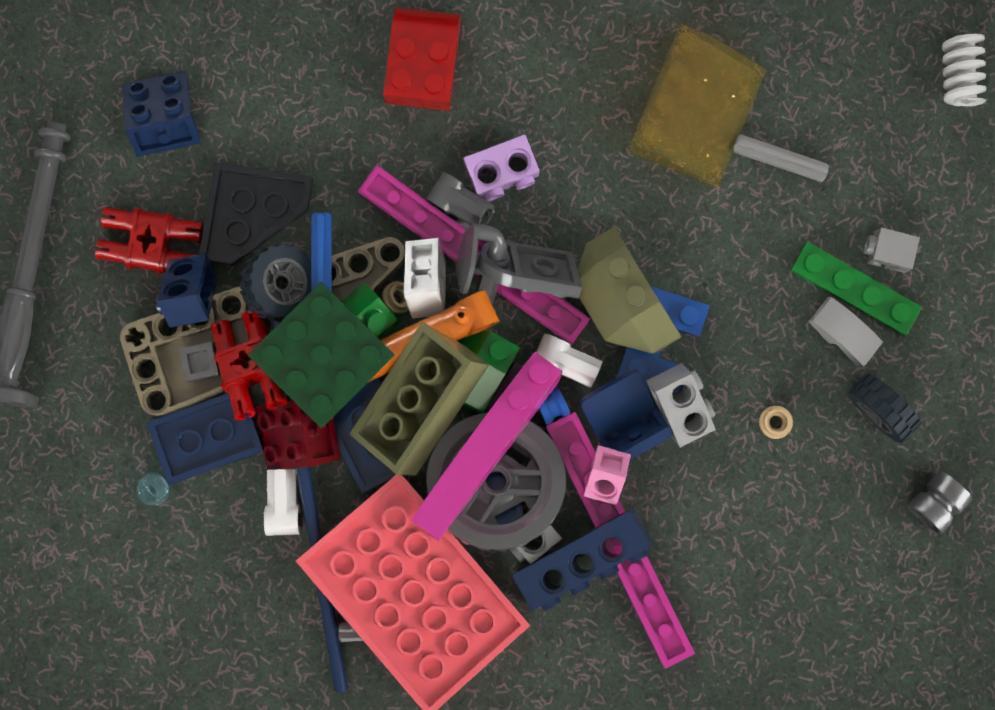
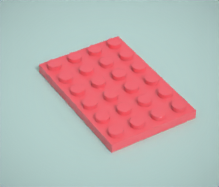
(412, 598)

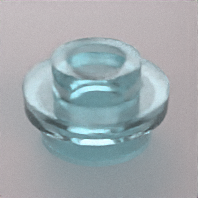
(146, 488)

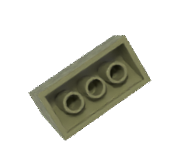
(418, 400)

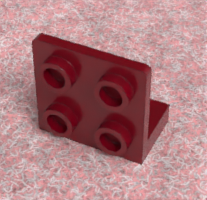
(294, 439)

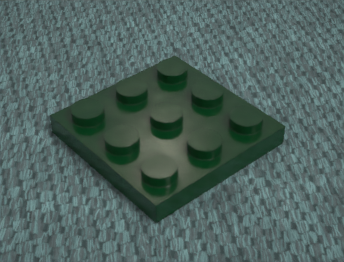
(321, 354)

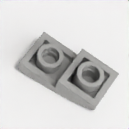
(846, 330)

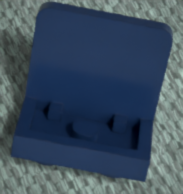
(625, 415)

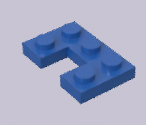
(686, 316)

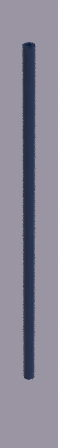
(327, 608)

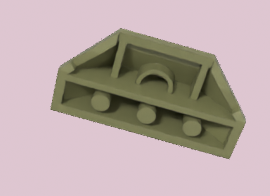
(621, 297)

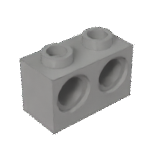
(678, 406)

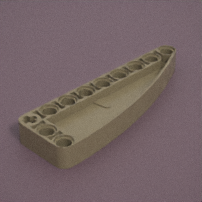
(165, 349)

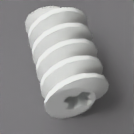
(961, 70)

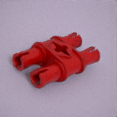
(141, 224)
(232, 363)

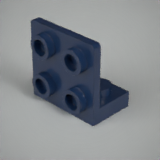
(159, 114)

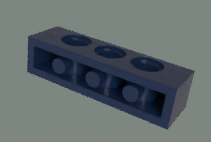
(534, 577)

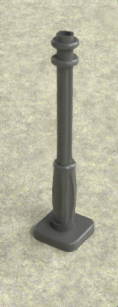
(19, 300)

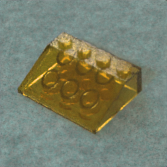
(697, 107)

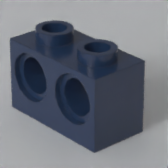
(187, 290)

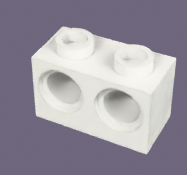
(424, 277)

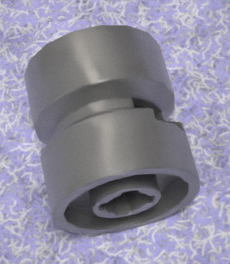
(943, 499)

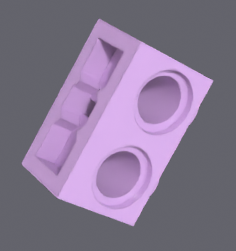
(497, 160)

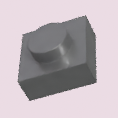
(199, 362)

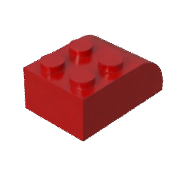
(422, 58)

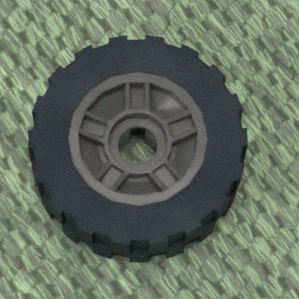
(260, 281)
(884, 408)

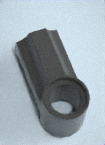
(457, 200)

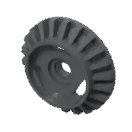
(537, 485)

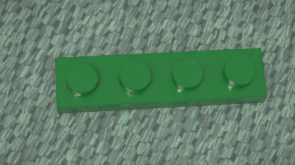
(856, 289)

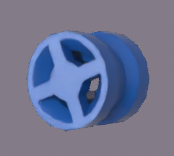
(554, 406)

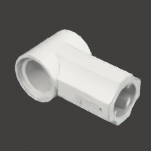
(573, 363)
(282, 505)

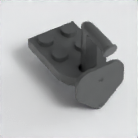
(514, 265)

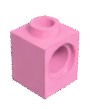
(607, 475)

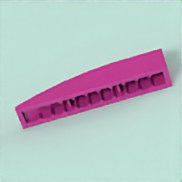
(487, 445)

